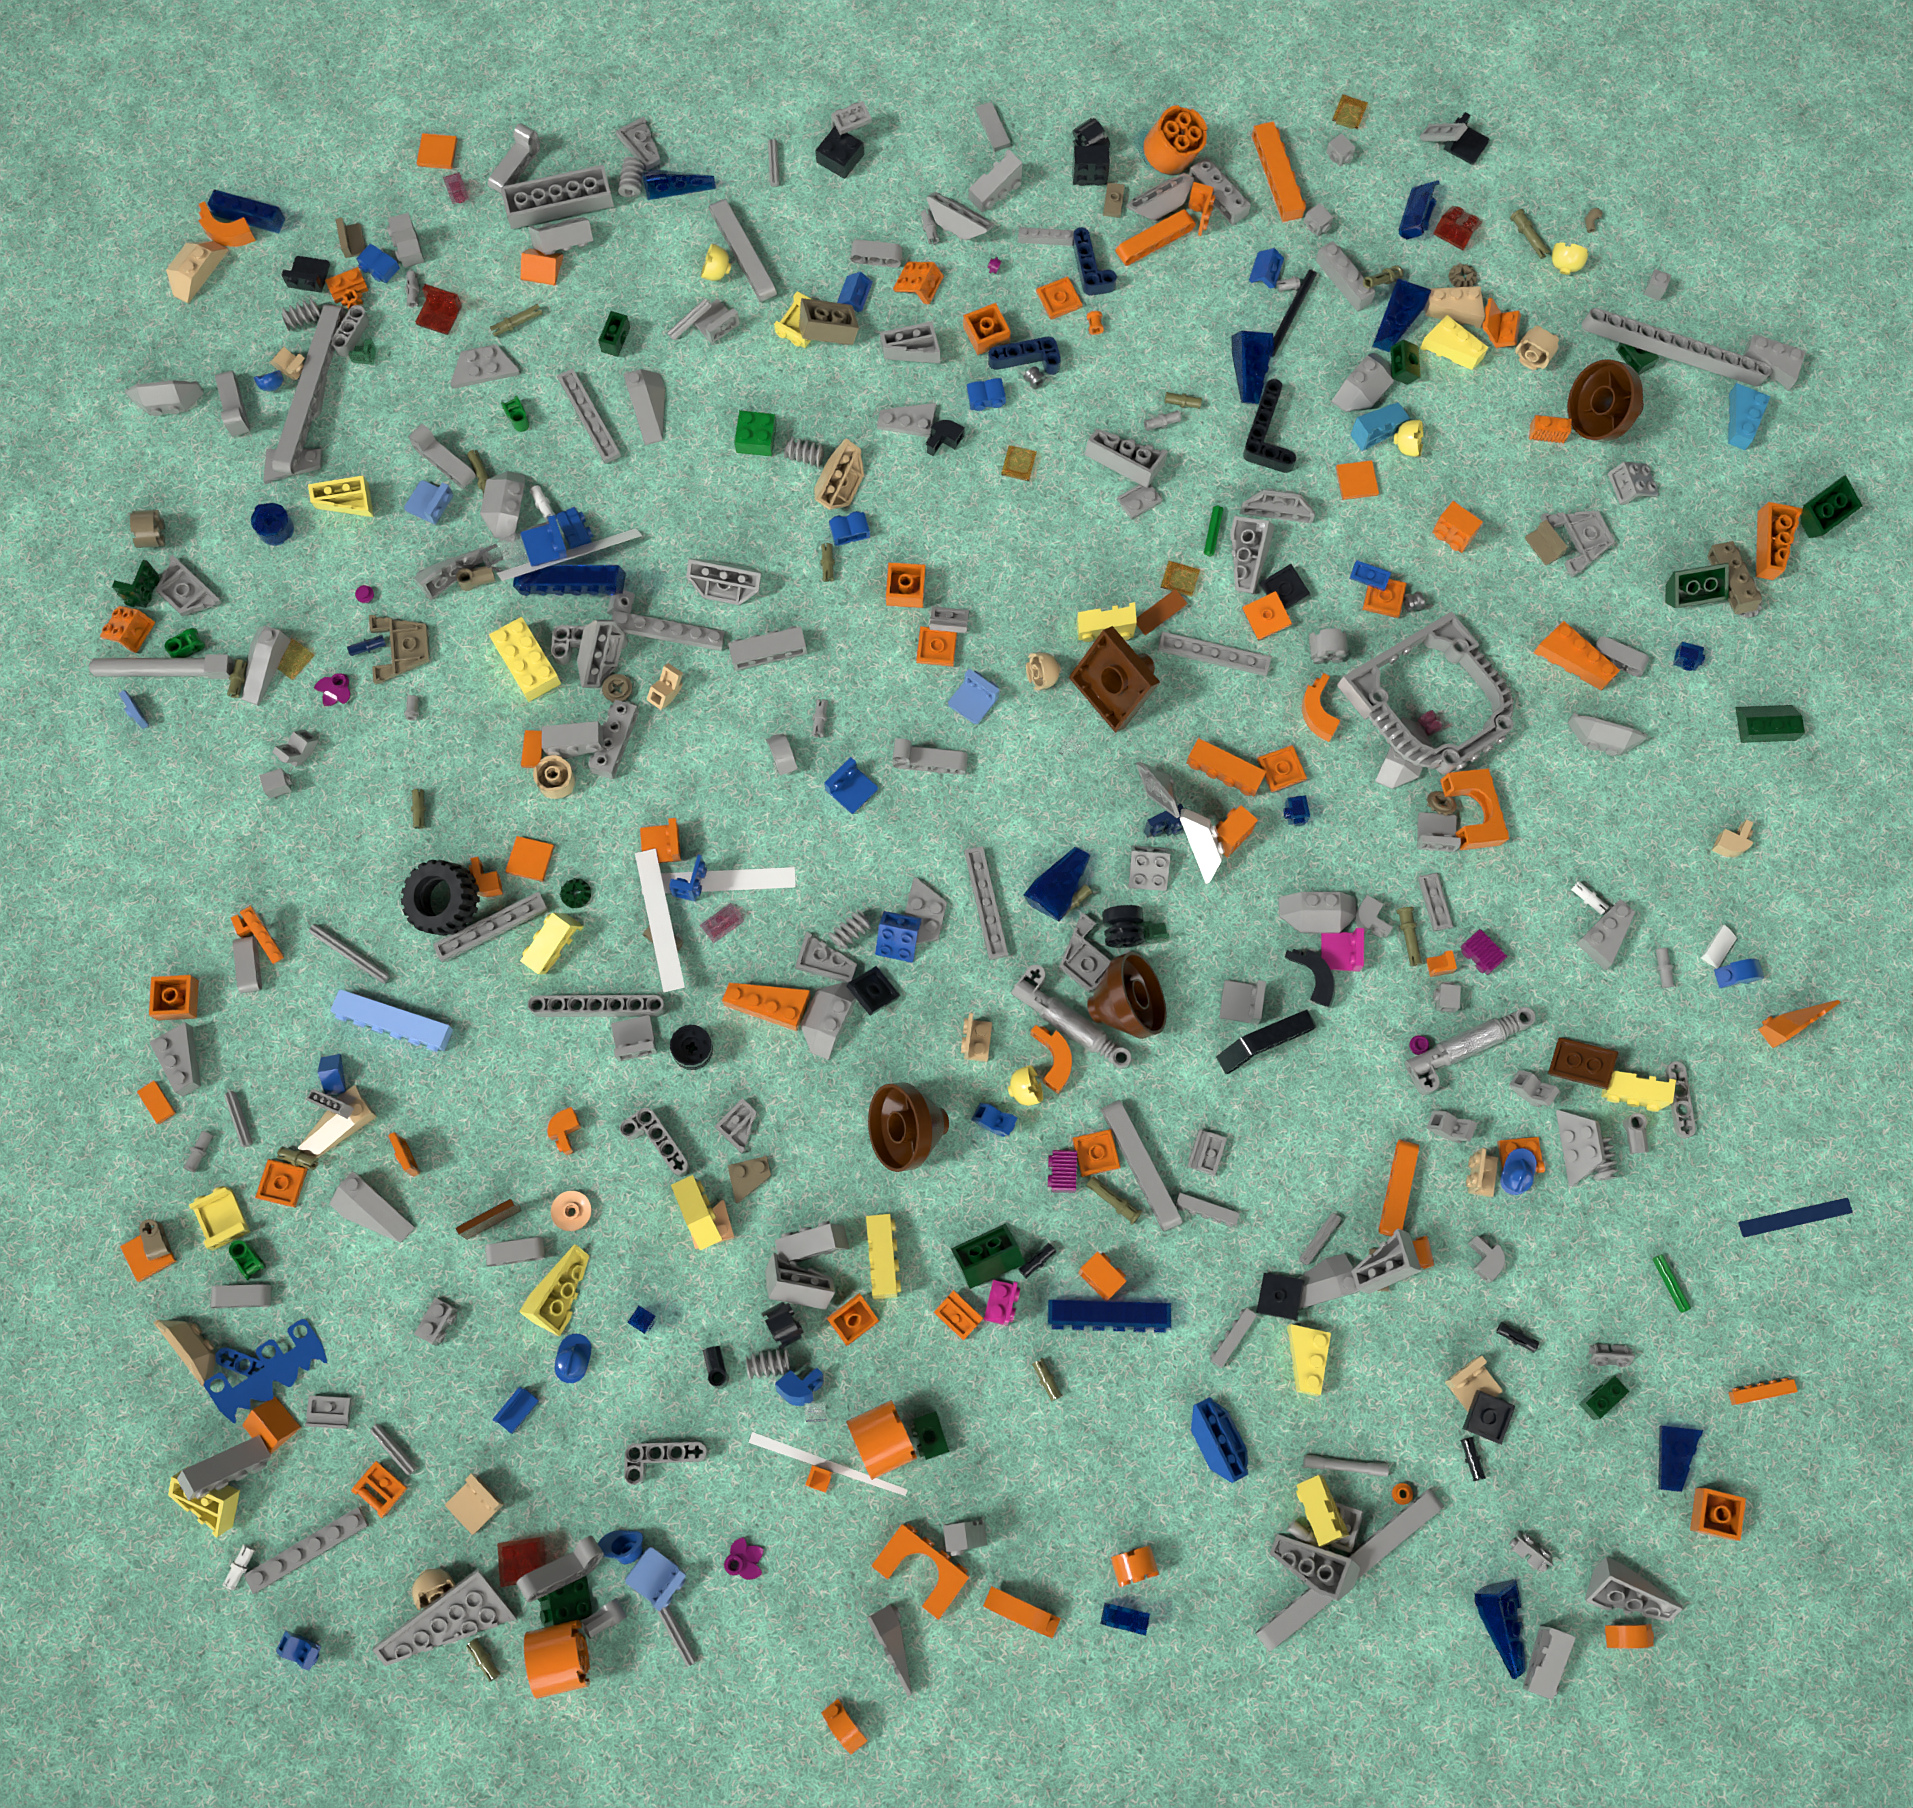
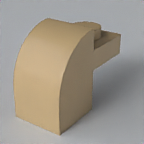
(288, 363)
(666, 688)
(1734, 844)

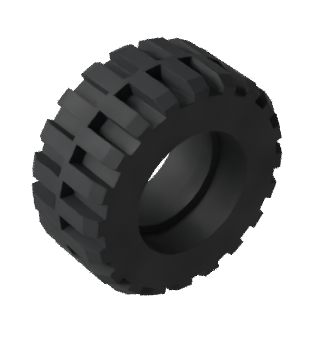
(418, 893)

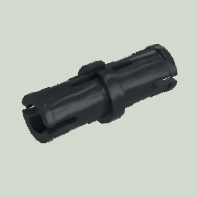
(1037, 1260)
(1517, 1337)
(1473, 1459)

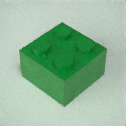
(755, 433)

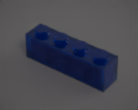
(255, 212)

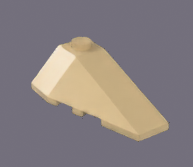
(334, 1129)

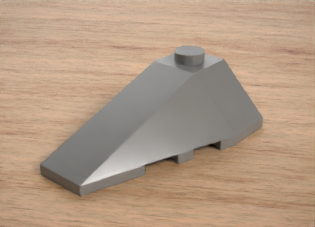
(647, 398)
(1250, 546)
(1622, 1588)

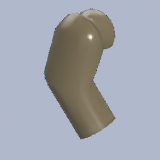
(1594, 214)

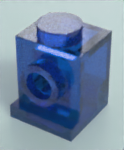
(642, 1320)

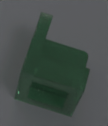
(364, 354)
(1155, 933)

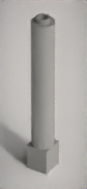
(212, 666)

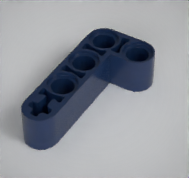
(1086, 260)
(997, 360)

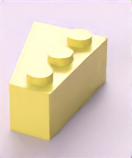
(1455, 343)
(343, 496)
(1093, 622)
(549, 942)
(1640, 1091)
(696, 1211)
(1309, 1358)
(214, 1509)
(1321, 1510)

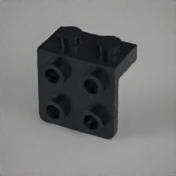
(1469, 145)
(307, 274)

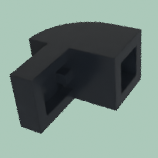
(944, 432)

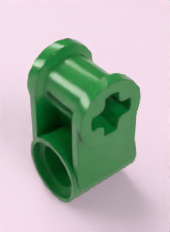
(515, 412)
(185, 644)
(249, 1261)

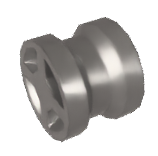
(1034, 377)
(1413, 601)

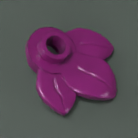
(332, 691)
(747, 1559)

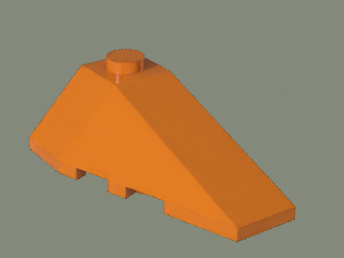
(1787, 1025)

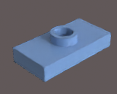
(133, 710)

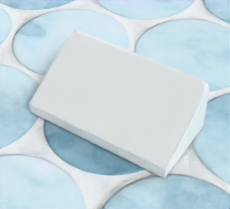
(1719, 946)

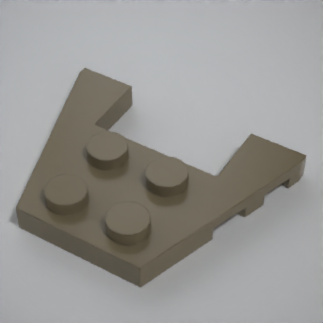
(408, 646)

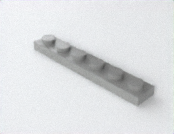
(588, 416)
(669, 630)
(1214, 653)
(986, 903)
(490, 927)
(306, 1550)

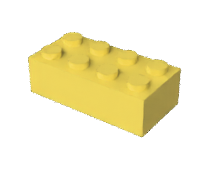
(525, 659)

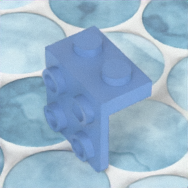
(429, 501)
(974, 697)
(655, 1578)

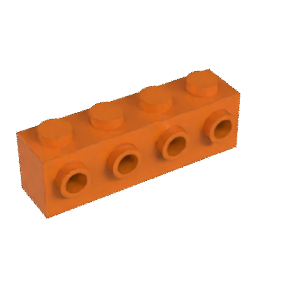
(1225, 767)

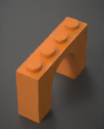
(1479, 786)
(950, 1576)

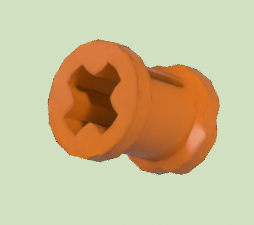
(1095, 323)

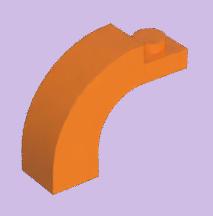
(225, 234)
(1314, 715)
(1062, 1058)
(1021, 1612)

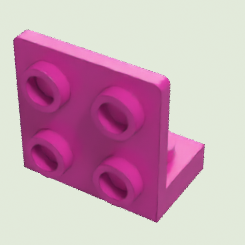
(1343, 950)
(1000, 1302)

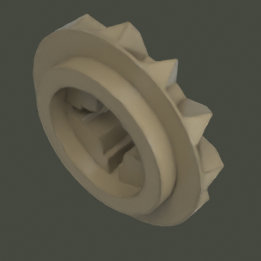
(1457, 280)
(618, 680)
(1436, 798)

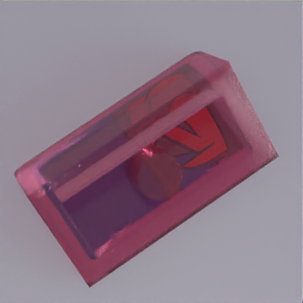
(722, 923)

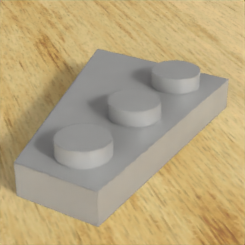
(639, 142)
(908, 420)
(309, 461)
(821, 960)

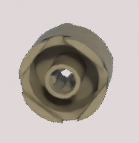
(147, 528)

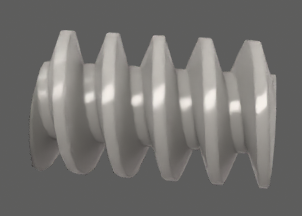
(631, 177)
(299, 314)
(804, 452)
(850, 929)
(1605, 1171)
(767, 1364)

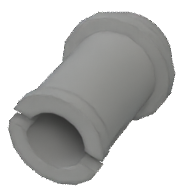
(1287, 284)
(412, 708)

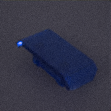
(1418, 210)

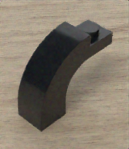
(1324, 979)

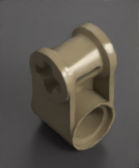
(154, 1243)

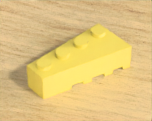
(881, 1256)

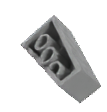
(1126, 457)

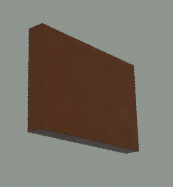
(1583, 1063)
(488, 1219)

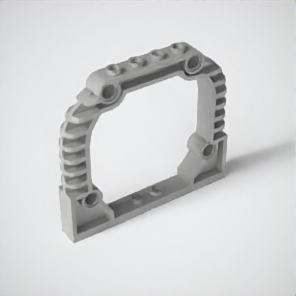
(1453, 639)

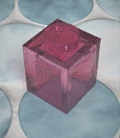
(456, 188)

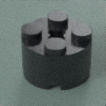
(1090, 134)
(782, 1324)

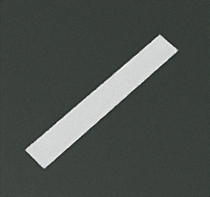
(572, 553)
(738, 879)
(659, 920)
(787, 1450)

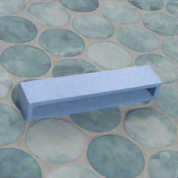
(391, 1020)

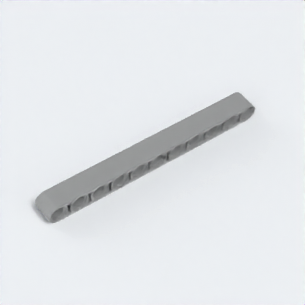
(1676, 347)
(308, 391)
(1365, 1556)

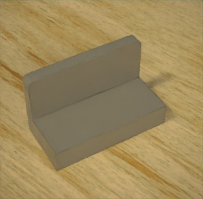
(350, 238)
(1546, 543)

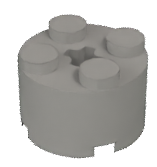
(1328, 645)

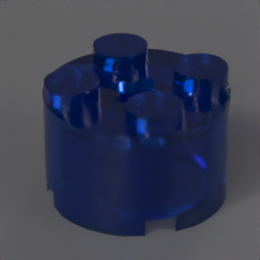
(272, 523)

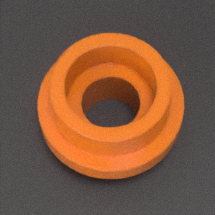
(1395, 1493)

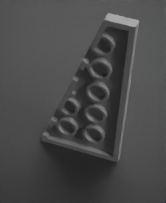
(452, 1617)

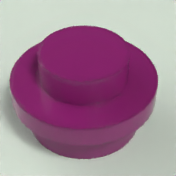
(994, 265)
(364, 594)
(1418, 1045)

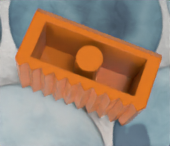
(1550, 429)

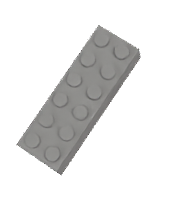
(557, 196)

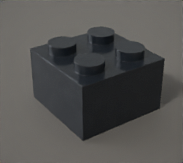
(839, 152)
(1090, 165)

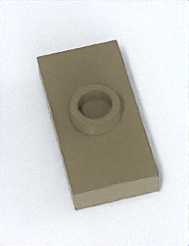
(1113, 200)

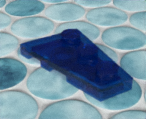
(1675, 1455)

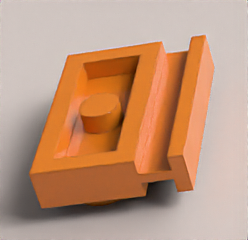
(347, 280)
(958, 1315)

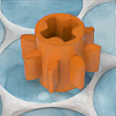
(349, 295)

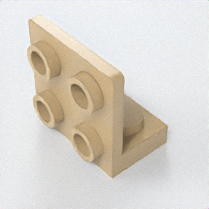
(977, 1041)
(1482, 1174)
(1472, 1378)
(474, 1504)

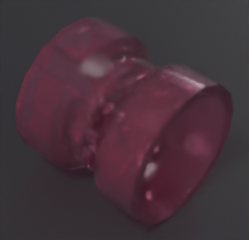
(1430, 722)

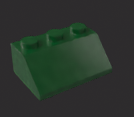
(1829, 508)
(1697, 586)
(1769, 723)
(988, 1256)

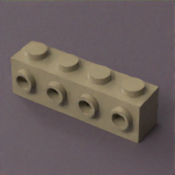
(1742, 590)

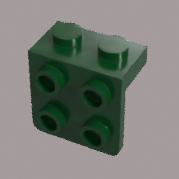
(141, 590)
(566, 1603)

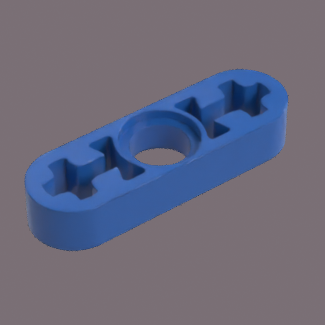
(233, 1353)

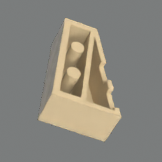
(1459, 303)

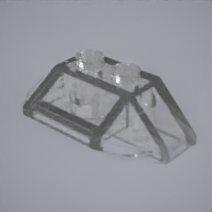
(507, 552)

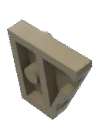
(747, 1176)

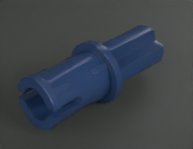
(366, 645)

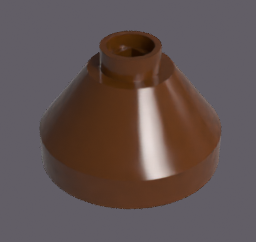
(1605, 400)
(1129, 997)
(904, 1126)

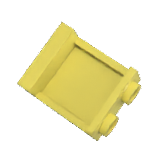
(789, 324)
(220, 1217)

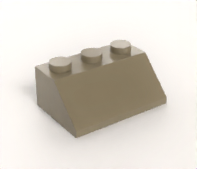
(827, 321)

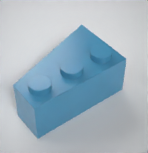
(1745, 415)
(1378, 425)

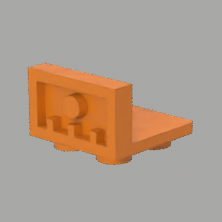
(1202, 200)
(920, 278)
(1501, 327)
(128, 628)
(664, 840)

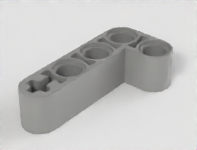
(517, 158)
(233, 411)
(440, 457)
(569, 642)
(928, 759)
(660, 1144)
(666, 1457)
(561, 1571)

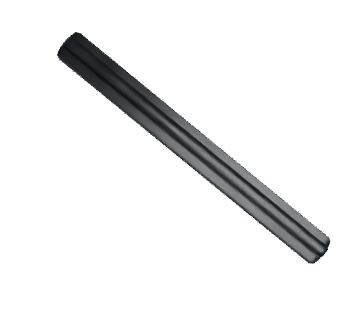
(1293, 309)

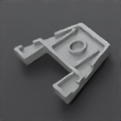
(1587, 533)
(1082, 960)

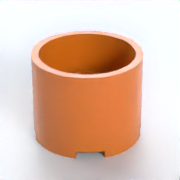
(1175, 140)
(881, 1439)
(556, 1659)

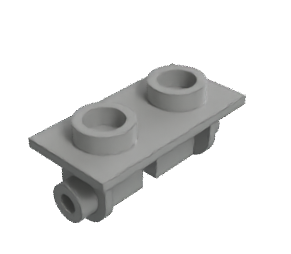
(1620, 1355)
(1525, 1545)

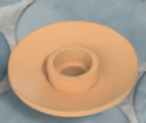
(561, 1207)

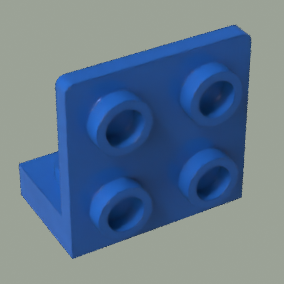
(544, 543)
(850, 786)
(689, 891)
(897, 936)

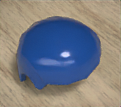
(270, 381)

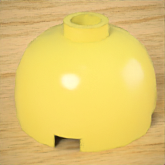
(1569, 258)
(716, 263)
(1410, 438)
(1025, 1087)

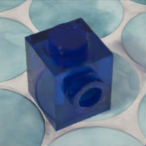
(1689, 656)
(1296, 810)

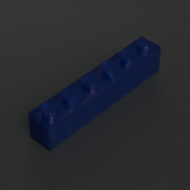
(572, 580)
(1109, 1314)

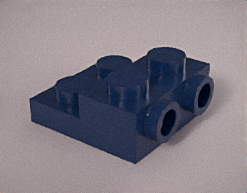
(1166, 822)

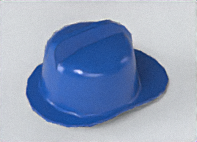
(1518, 1171)
(572, 1358)
(622, 1545)

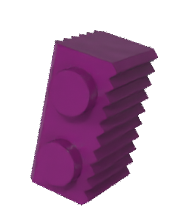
(1483, 952)
(1063, 1171)

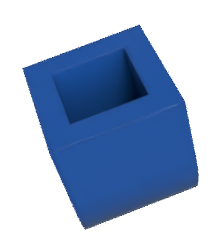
(1739, 972)
(994, 1120)
(797, 1391)
(298, 1649)

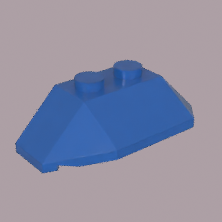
(1219, 1440)

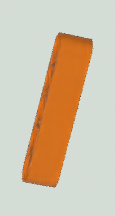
(1155, 237)
(1398, 1187)

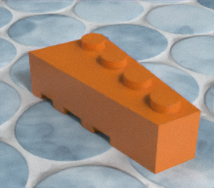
(1774, 537)
(1577, 656)
(768, 1003)

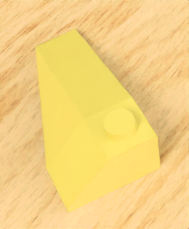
(552, 1298)

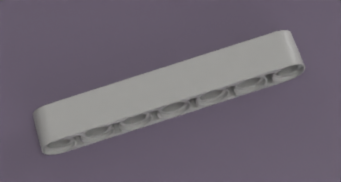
(742, 250)
(588, 1001)
(1141, 1165)

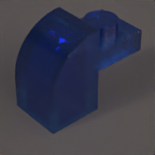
(1125, 1618)

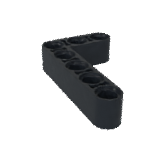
(1261, 428)
(1265, 1039)

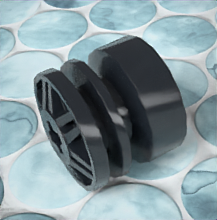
(1123, 926)
(685, 1038)

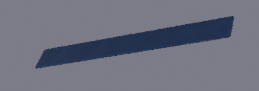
(1795, 1217)

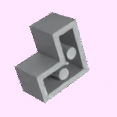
(405, 239)

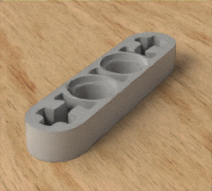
(1684, 1099)

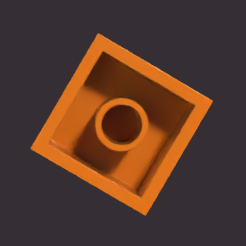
(986, 328)
(1457, 527)
(905, 585)
(1235, 829)
(173, 997)
(1102, 1275)
(1718, 1514)

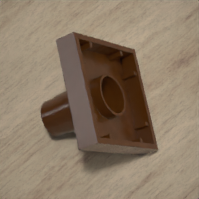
(1115, 678)

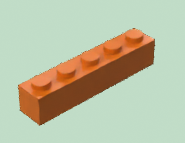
(262, 934)
(1762, 1391)

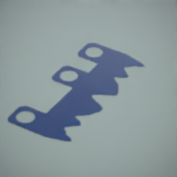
(279, 1368)

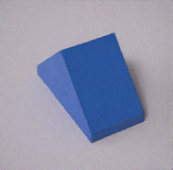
(332, 1074)

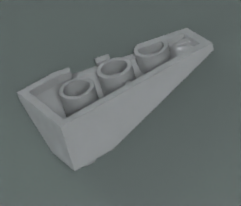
(442, 575)
(263, 662)
(1159, 787)
(365, 1206)
(1328, 1281)
(1320, 1569)
(888, 1632)

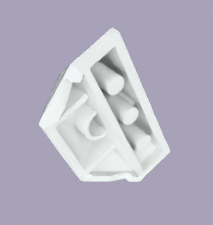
(1203, 842)

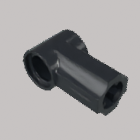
(715, 1365)

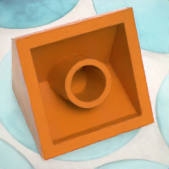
(540, 267)
(852, 1319)
(272, 1424)

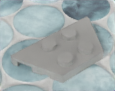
(482, 366)
(184, 590)
(929, 907)
(1580, 1145)

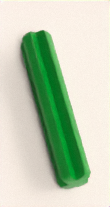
(1213, 530)
(1671, 1283)

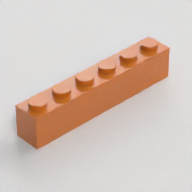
(1278, 171)

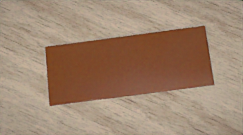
(1160, 612)

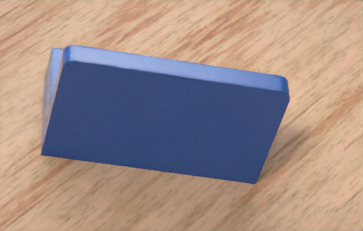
(1267, 267)
(855, 291)
(1370, 575)
(516, 1409)

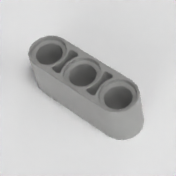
(876, 253)
(352, 323)
(1622, 656)
(247, 964)
(515, 1251)
(240, 1296)

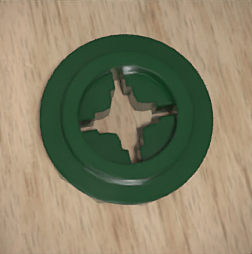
(582, 897)

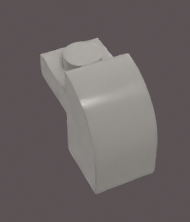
(297, 749)
(781, 753)
(1367, 918)
(1532, 1089)
(1450, 1127)
(1492, 1259)

